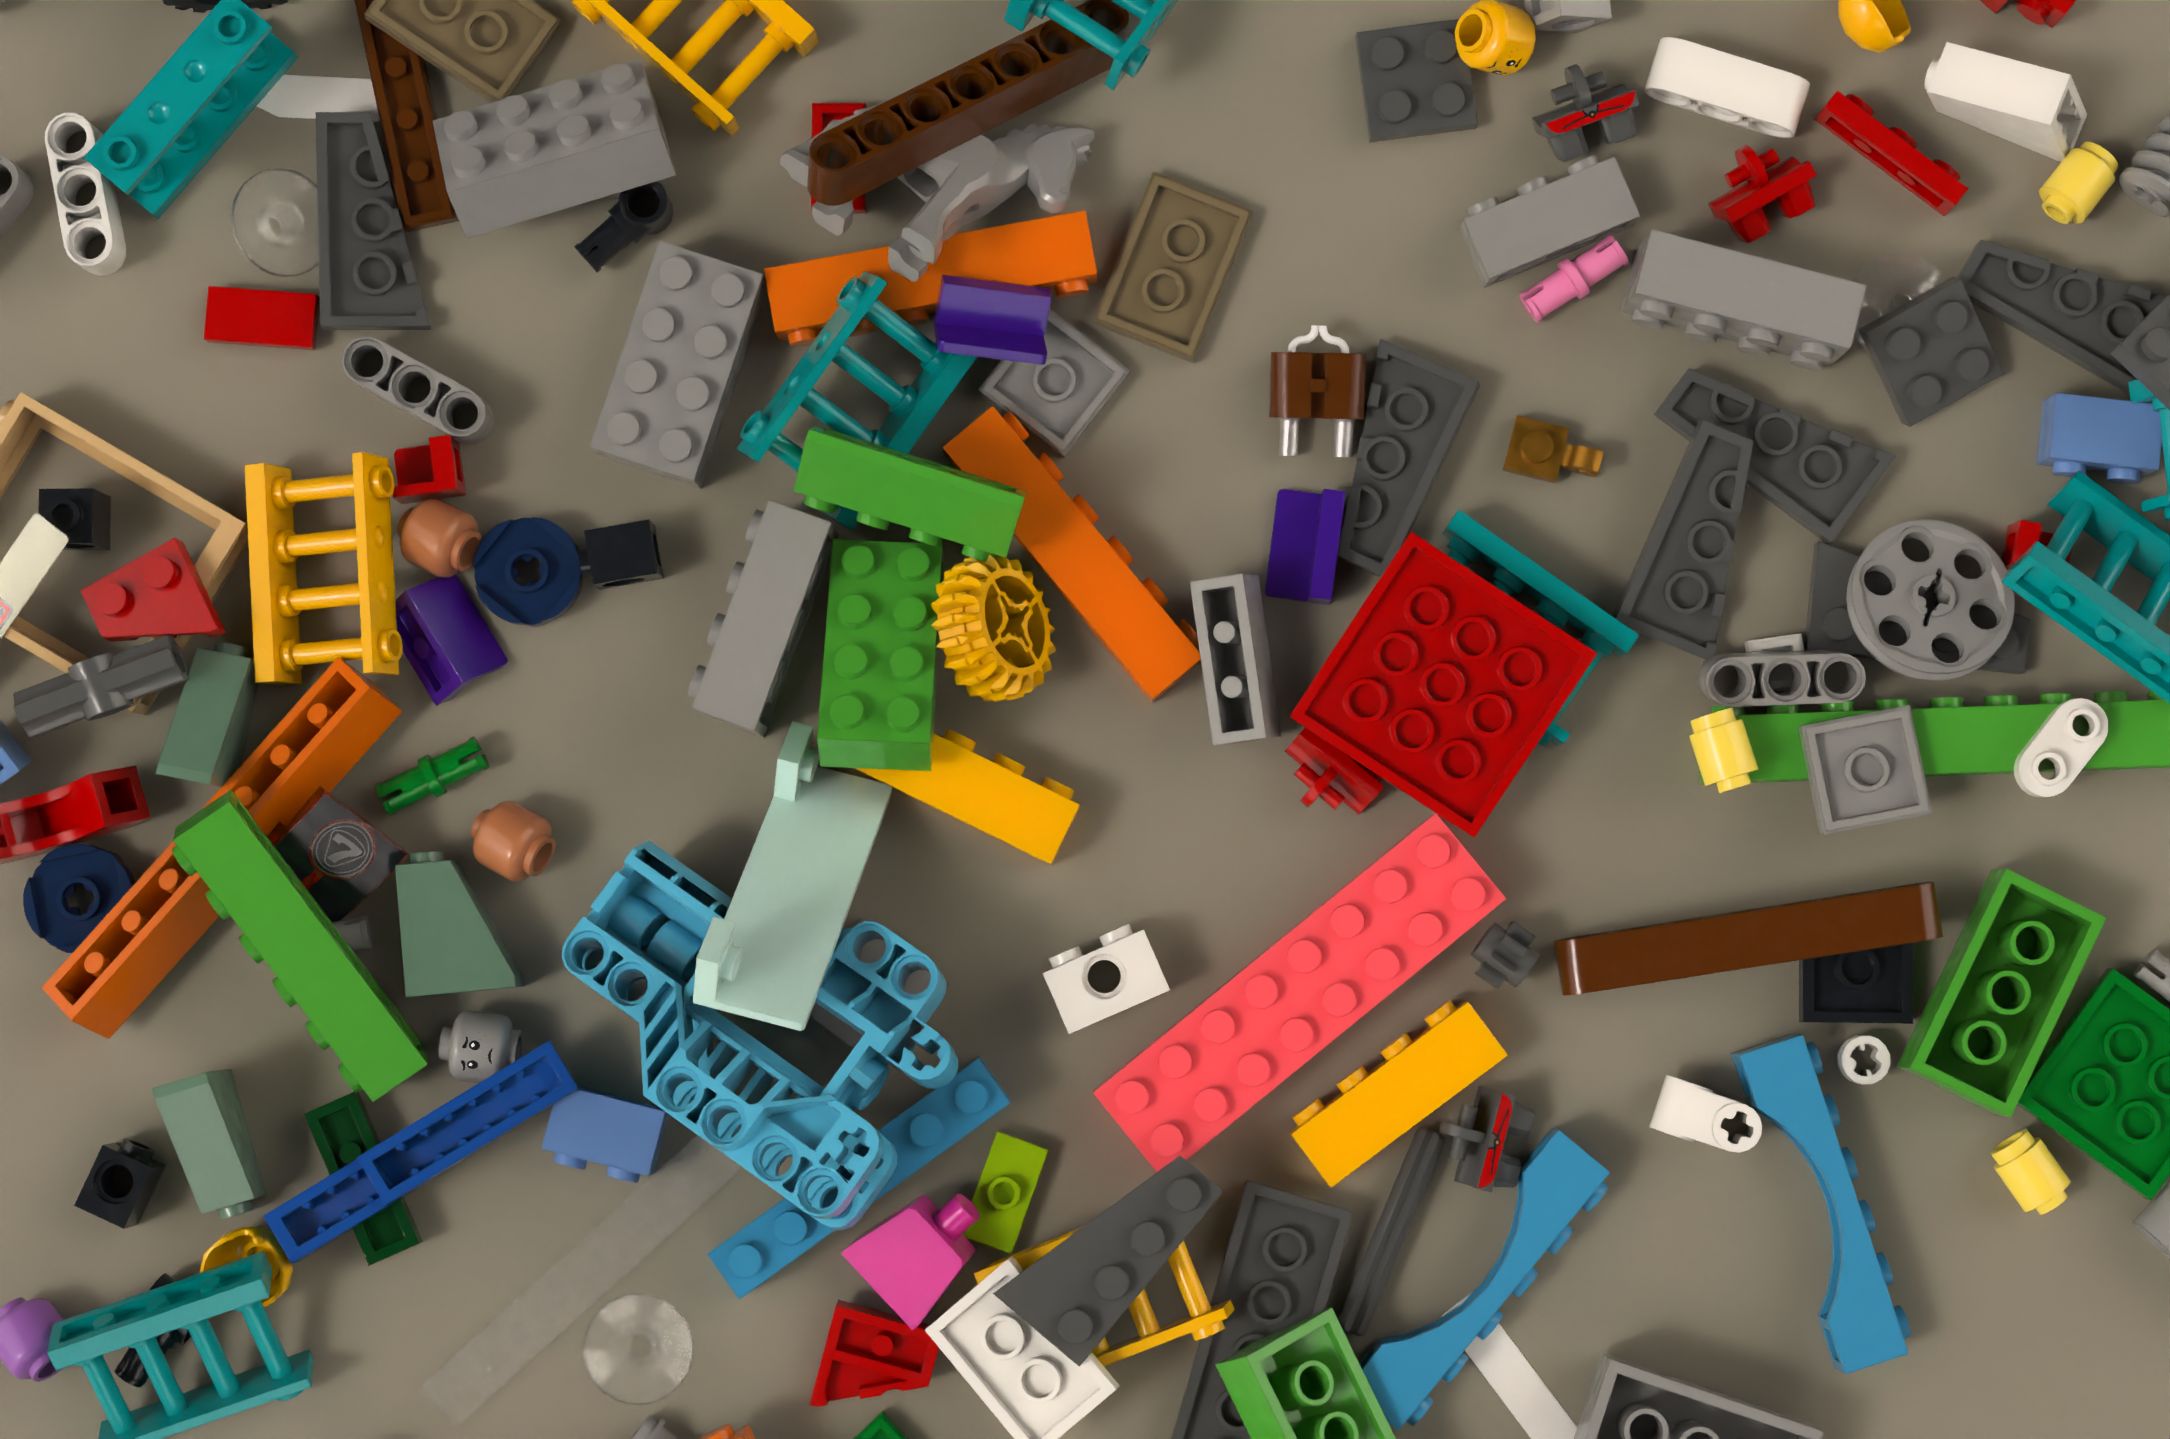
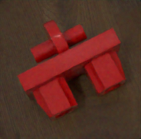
(1784, 182)
(1332, 774)

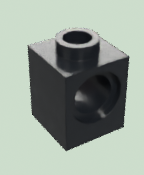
(80, 515)
(621, 555)
(101, 1197)

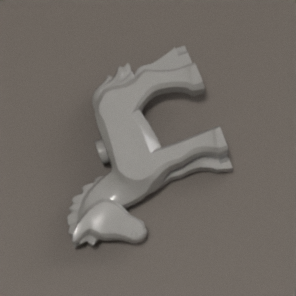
(964, 185)

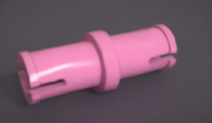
(1573, 278)

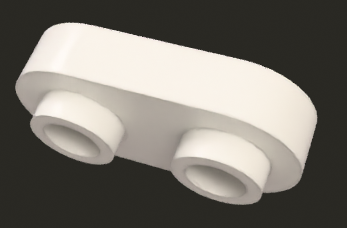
(2062, 746)

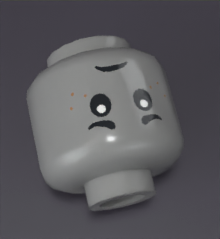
(479, 1045)

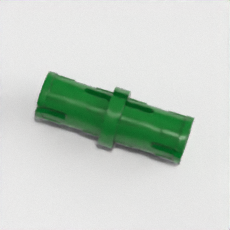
(432, 776)

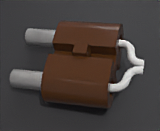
(1317, 388)

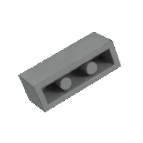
(1548, 219)
(1235, 659)

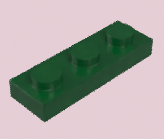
(342, 1134)

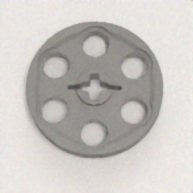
(1907, 606)

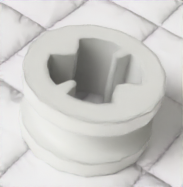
(1847, 1064)

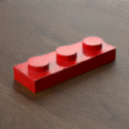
(1892, 152)

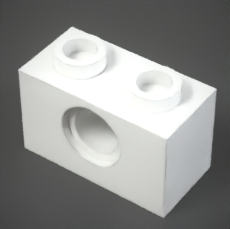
(1139, 978)

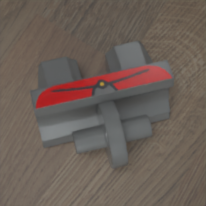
(1610, 108)
(1481, 1138)

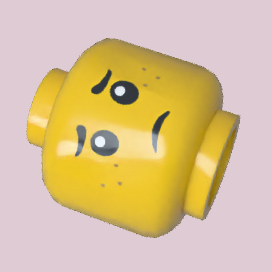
(1495, 37)

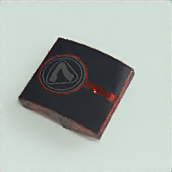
(336, 853)

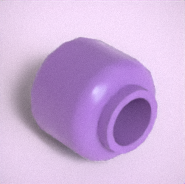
(26, 1337)

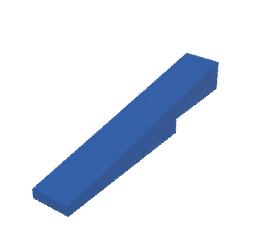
(420, 1152)

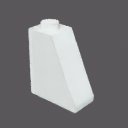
(2007, 99)

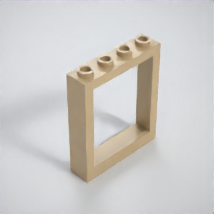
(20, 427)

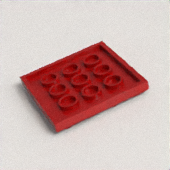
(1443, 684)

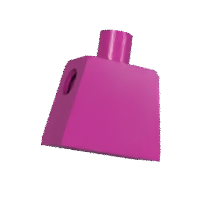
(915, 1254)

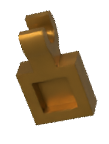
(1541, 449)

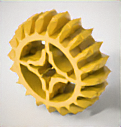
(993, 628)

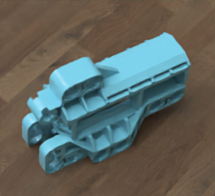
(698, 1081)

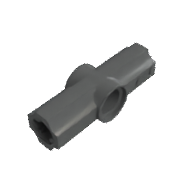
(100, 686)

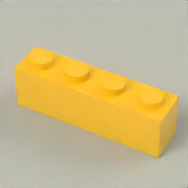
(989, 796)
(1397, 1092)

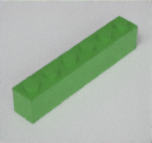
(299, 945)

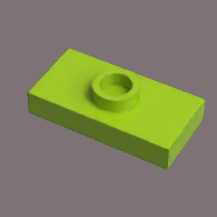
(1005, 1191)

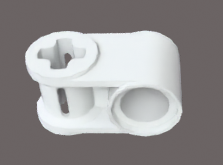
(1697, 1115)

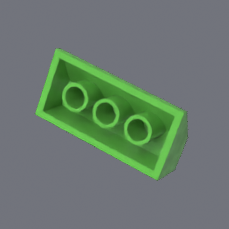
(908, 492)
(1304, 1385)

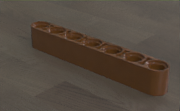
(957, 106)
(1748, 938)

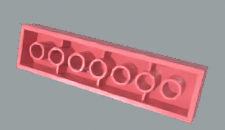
(1299, 994)

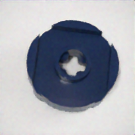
(497, 573)
(55, 880)

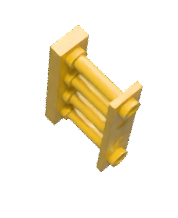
(783, 31)
(273, 575)
(1201, 1322)

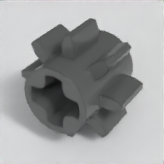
(1505, 954)

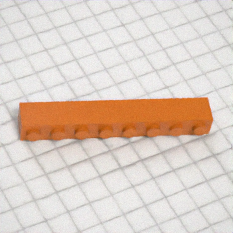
(167, 906)

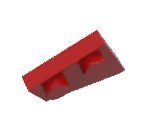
(153, 598)
(872, 1354)

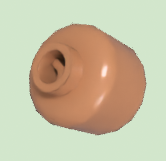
(438, 537)
(512, 841)

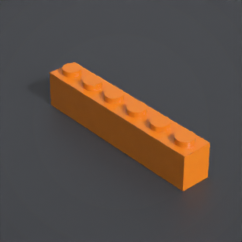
(1035, 253)
(1077, 558)

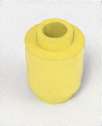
(2078, 183)
(1723, 750)
(2030, 1172)

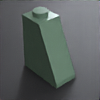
(211, 717)
(448, 932)
(212, 1141)

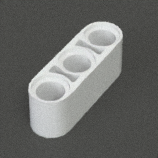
(1727, 87)
(98, 217)

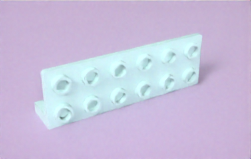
(793, 891)

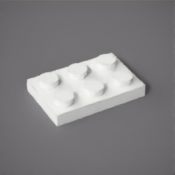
(1016, 1368)

